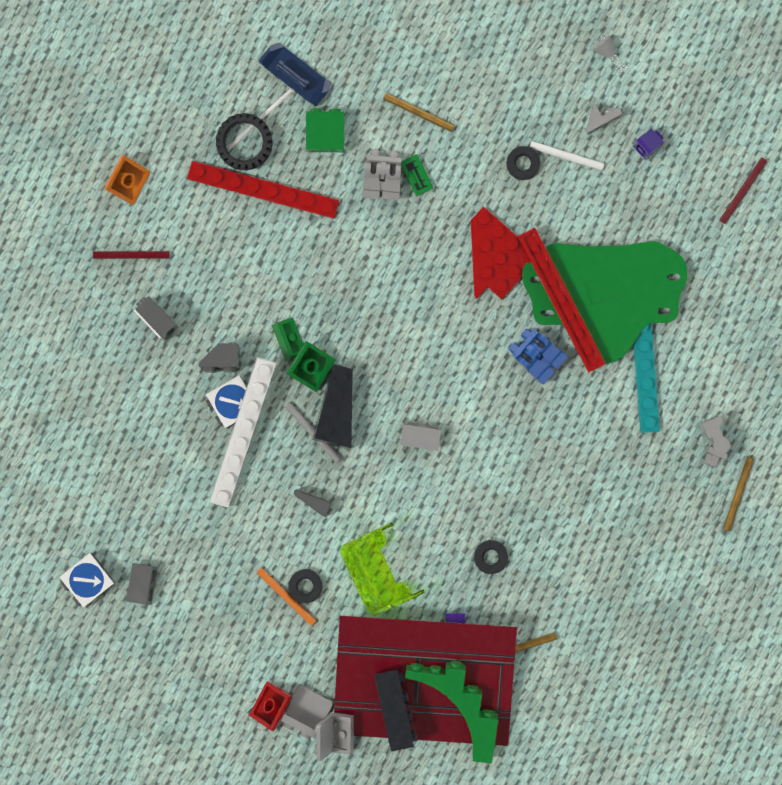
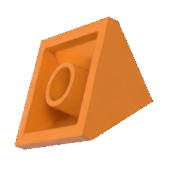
(127, 180)

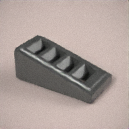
(318, 504)

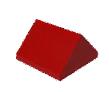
(270, 705)

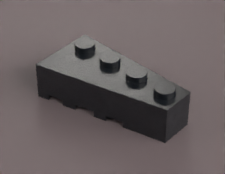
(335, 413)
(395, 709)

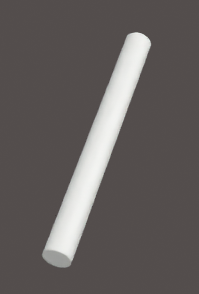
(566, 155)

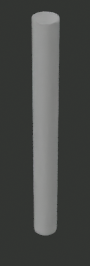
(310, 429)

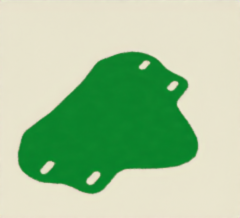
(619, 320)

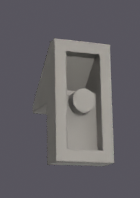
(597, 121)

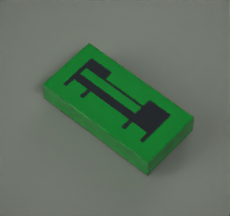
(416, 175)

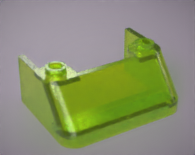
(372, 573)

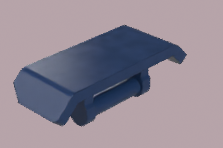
(295, 73)

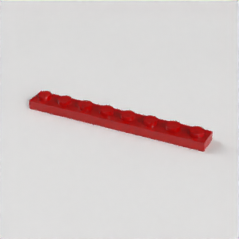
(263, 189)
(561, 300)

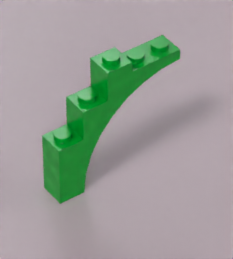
(467, 699)

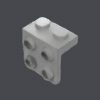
(306, 711)
(334, 735)

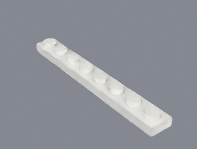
(242, 431)

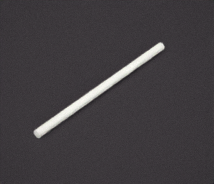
(267, 112)

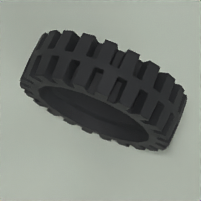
(240, 119)

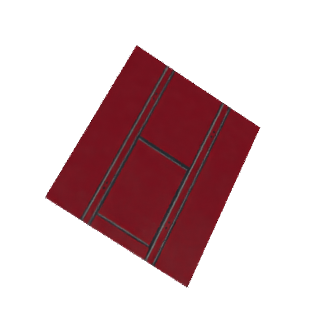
(386, 644)

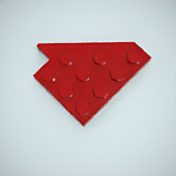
(496, 255)

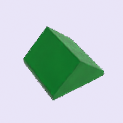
(310, 366)

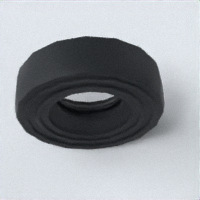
(523, 174)
(479, 557)
(305, 574)

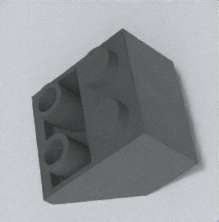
(222, 356)

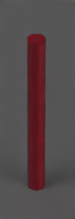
(743, 190)
(131, 254)

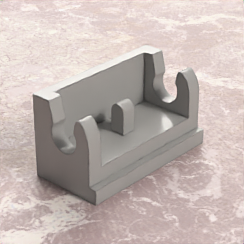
(420, 436)

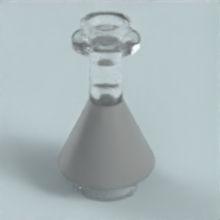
(605, 47)

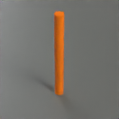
(286, 596)

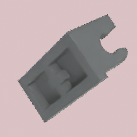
(142, 584)

